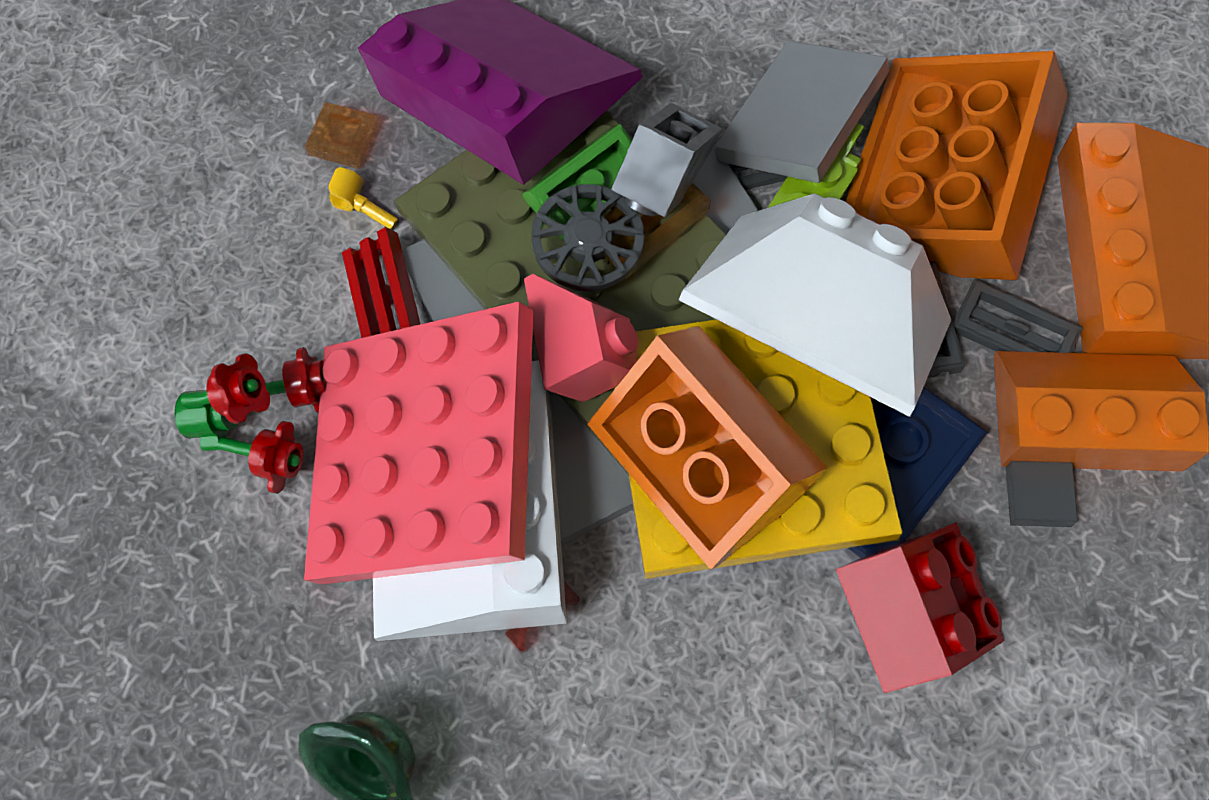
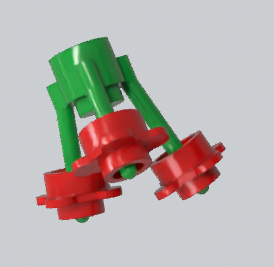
(241, 389)

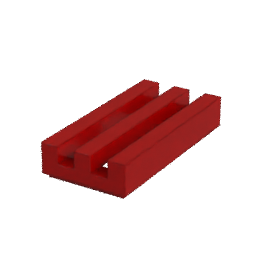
(368, 288)

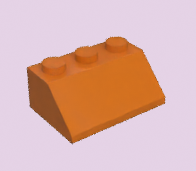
(1099, 411)
(704, 444)

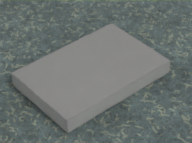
(802, 111)

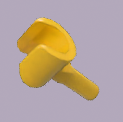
(345, 195)

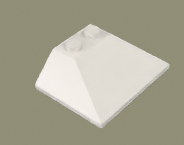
(830, 295)

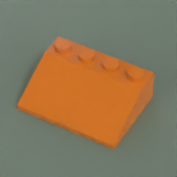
(963, 156)
(1137, 239)

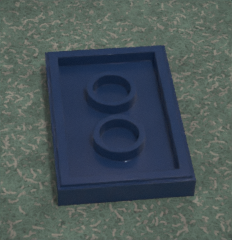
(921, 456)

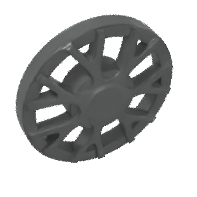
(587, 237)

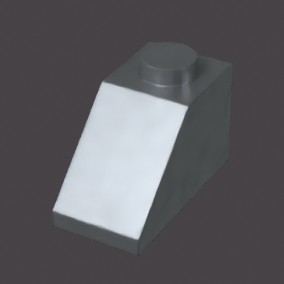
(664, 159)

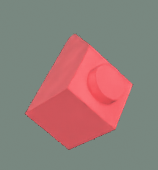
(578, 341)

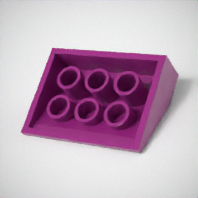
(495, 79)

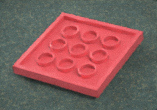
(423, 449)

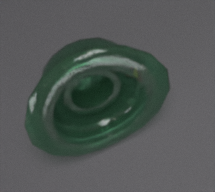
(359, 757)

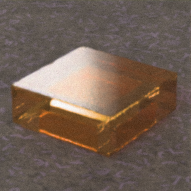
(341, 135)

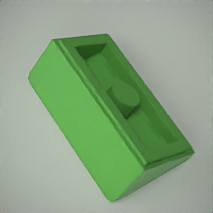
(593, 164)

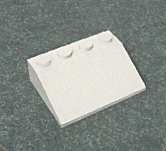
(493, 594)

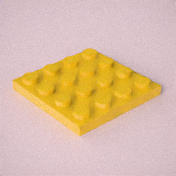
(840, 510)

